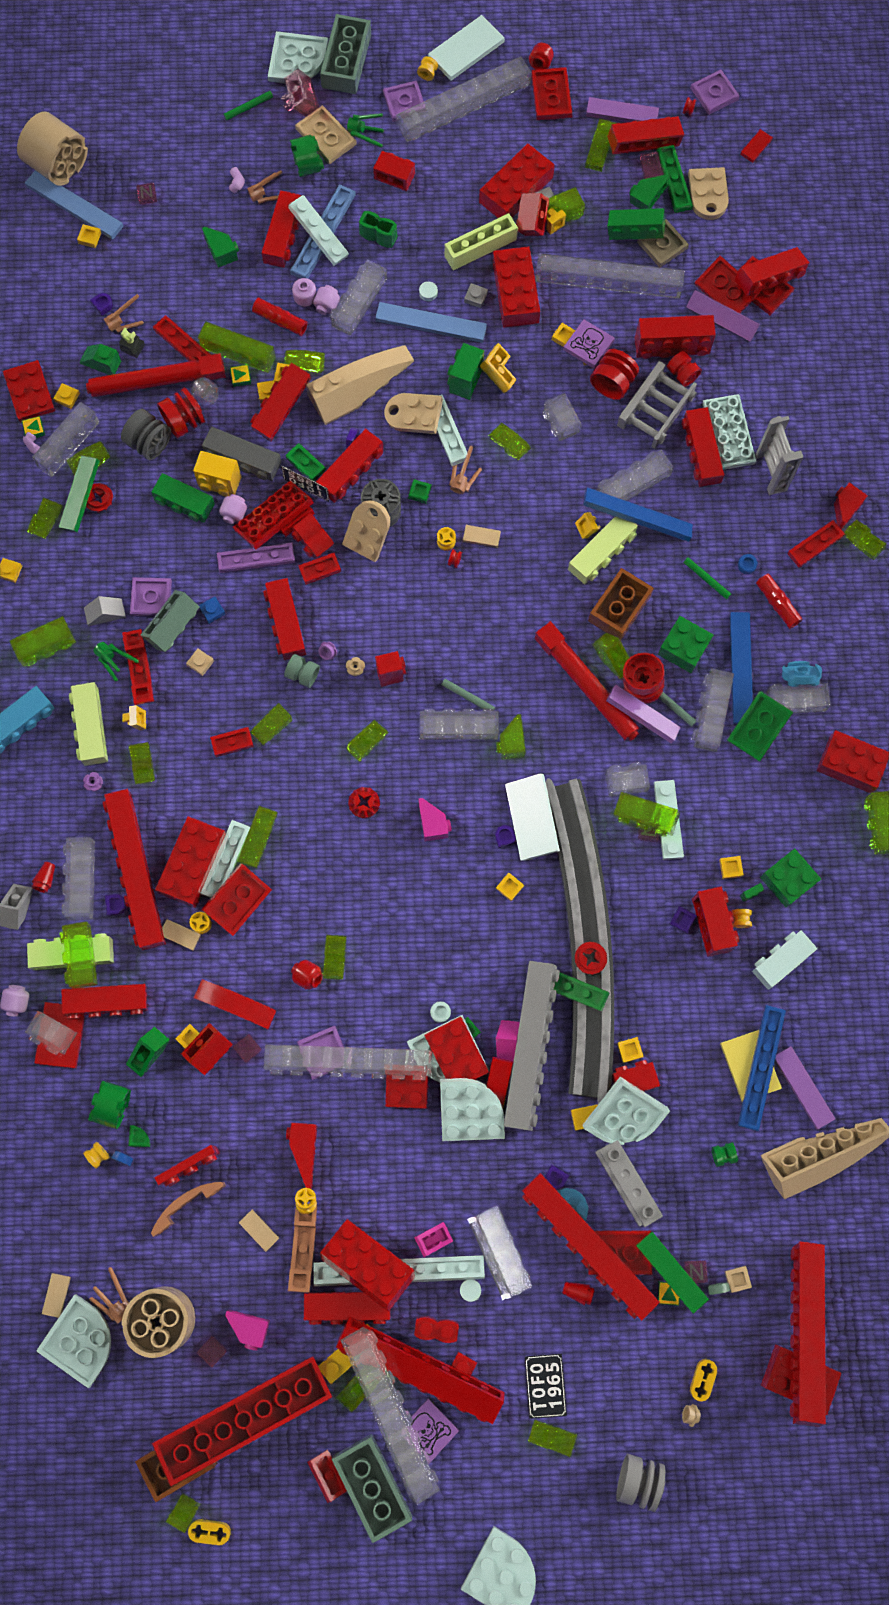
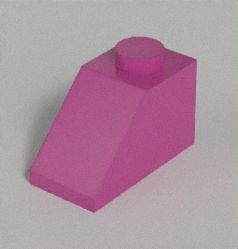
(433, 821)
(248, 1328)

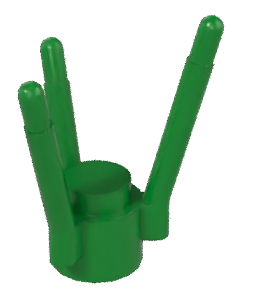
(357, 126)
(105, 654)

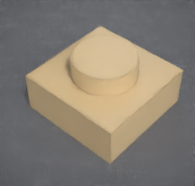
(200, 662)
(738, 1279)

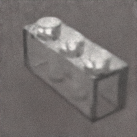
(801, 698)

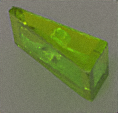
(271, 724)
(366, 740)

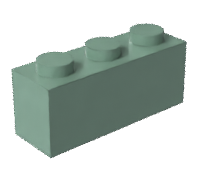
(170, 621)

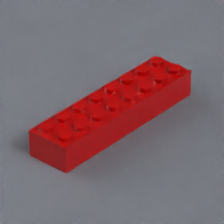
(240, 1421)

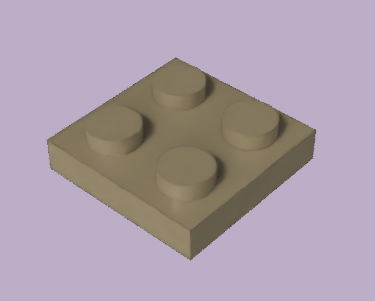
(664, 249)

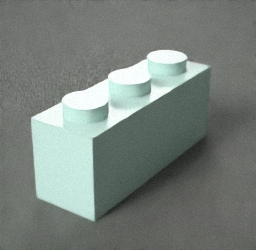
(783, 959)

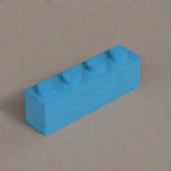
(23, 716)

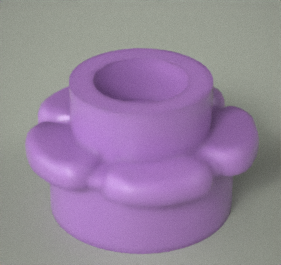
(327, 650)
(93, 786)

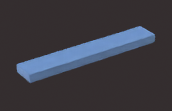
(74, 205)
(332, 217)
(431, 322)

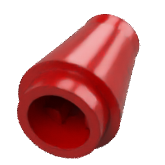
(44, 878)
(579, 1292)

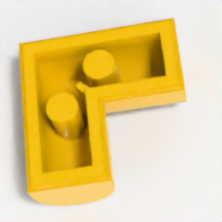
(494, 367)

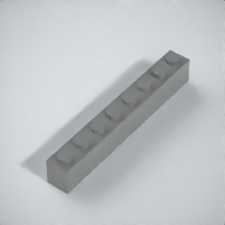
(530, 1046)

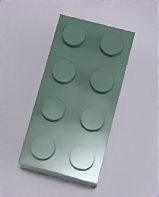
(345, 54)
(372, 1488)

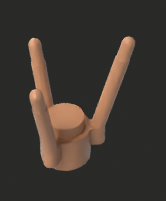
(256, 191)
(113, 320)
(459, 483)
(117, 1310)

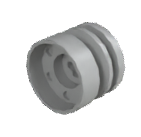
(641, 1482)

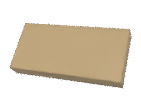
(481, 536)
(180, 934)
(259, 1230)
(56, 1295)

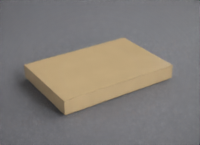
(330, 134)

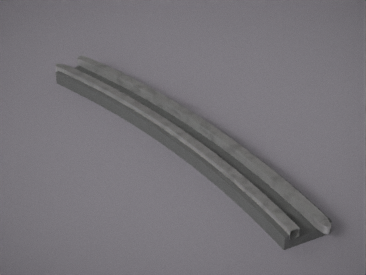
(587, 922)

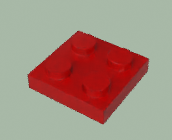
(406, 1092)

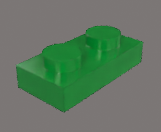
(305, 462)

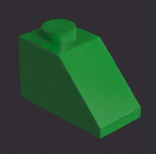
(648, 191)
(220, 246)
(101, 358)
(147, 1051)

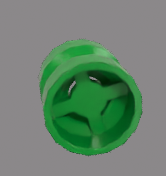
(724, 1154)

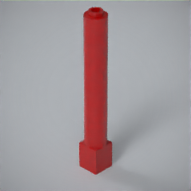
(207, 366)
(554, 644)

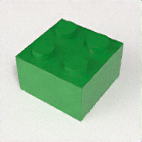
(465, 371)
(685, 644)
(790, 878)

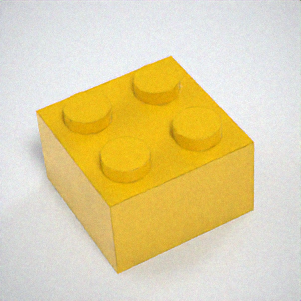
(217, 474)

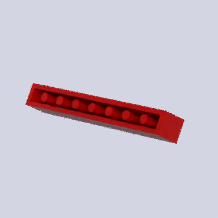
(135, 870)
(590, 1246)
(808, 1335)
(433, 1375)

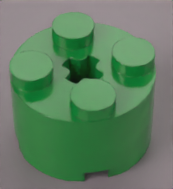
(305, 155)
(109, 1105)

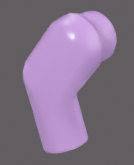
(238, 181)
(28, 440)

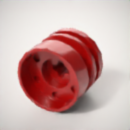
(614, 374)
(180, 413)
(646, 669)

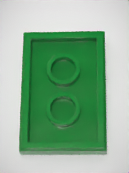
(759, 726)

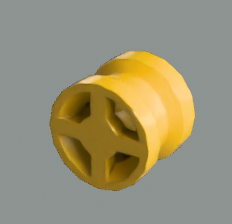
(427, 68)
(446, 534)
(742, 918)
(199, 919)
(96, 1155)
(304, 1196)

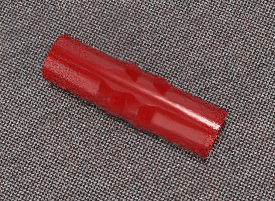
(279, 316)
(779, 601)

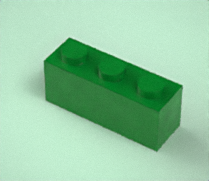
(636, 224)
(182, 498)

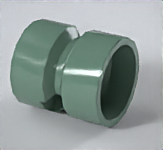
(304, 672)

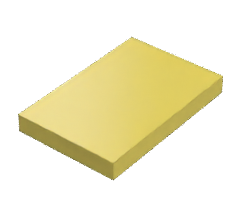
(739, 1058)

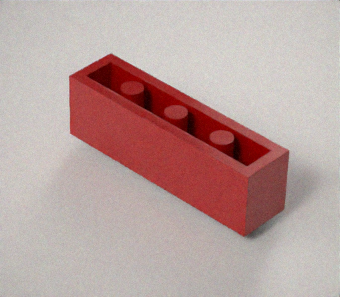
(645, 135)
(281, 231)
(772, 271)
(281, 401)
(703, 447)
(351, 465)
(285, 619)
(104, 1000)
(341, 1305)

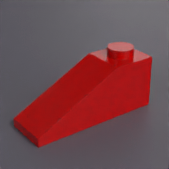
(303, 1145)

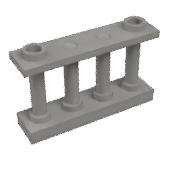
(648, 389)
(778, 455)
(628, 1184)

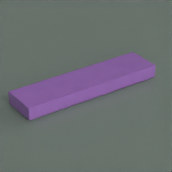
(620, 111)
(723, 315)
(252, 558)
(643, 713)
(804, 1088)

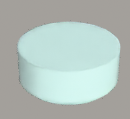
(428, 291)
(440, 1012)
(470, 1290)

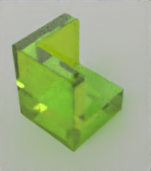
(183, 1513)

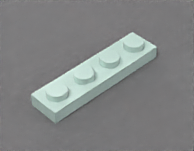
(318, 230)
(450, 436)
(666, 795)
(226, 858)

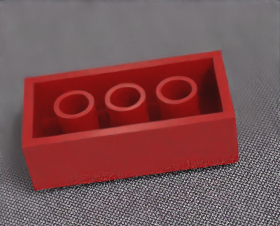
(522, 174)
(516, 287)
(672, 335)
(190, 862)
(367, 1265)

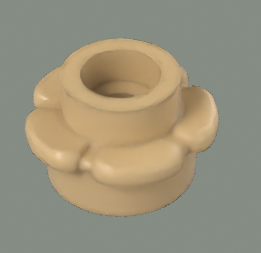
(355, 671)
(691, 1415)

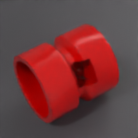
(683, 368)

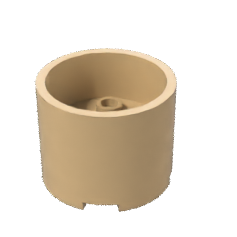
(52, 148)
(175, 1314)

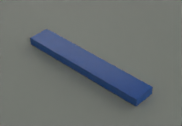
(638, 514)
(740, 664)
(761, 1068)

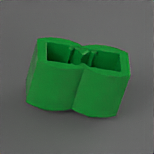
(378, 229)

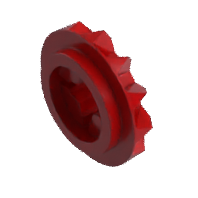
(100, 490)
(363, 811)
(600, 957)

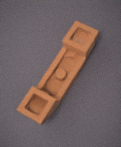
(165, 1221)
(302, 1252)

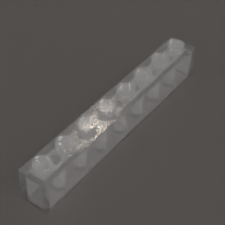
(463, 99)
(609, 275)
(348, 1061)
(390, 1414)

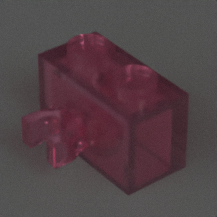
(301, 93)

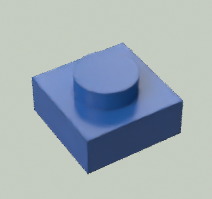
(212, 609)

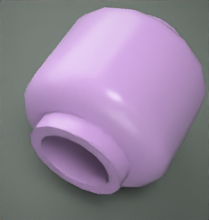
(304, 292)
(326, 299)
(233, 508)
(14, 1000)

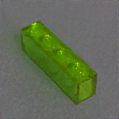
(237, 347)

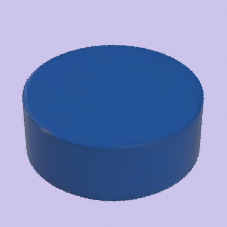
(747, 564)
(122, 1158)

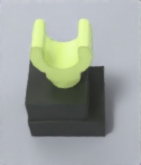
(131, 343)

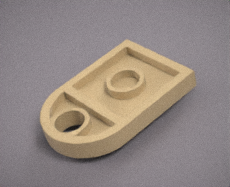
(707, 190)
(416, 412)
(367, 532)

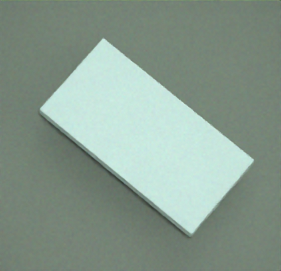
(466, 47)
(731, 431)
(532, 817)

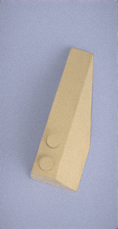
(356, 382)
(816, 1159)

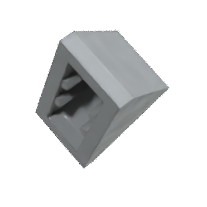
(104, 610)

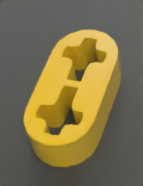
(708, 1381)
(208, 1538)

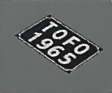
(305, 484)
(545, 1386)

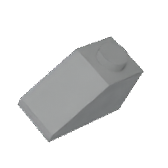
(15, 906)

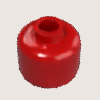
(541, 56)
(306, 974)

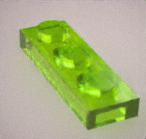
(599, 147)
(257, 837)

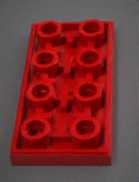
(273, 515)

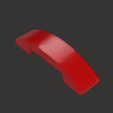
(139, 672)
(235, 1004)

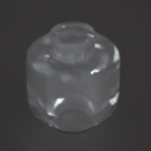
(205, 391)

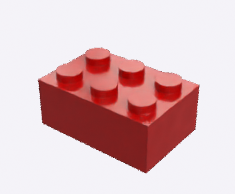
(853, 761)
(715, 921)
(779, 1376)

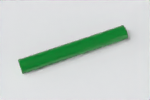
(248, 105)
(707, 578)

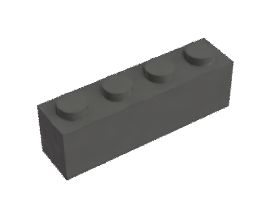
(249, 456)

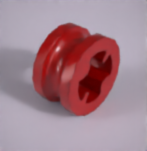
(689, 106)
(454, 558)

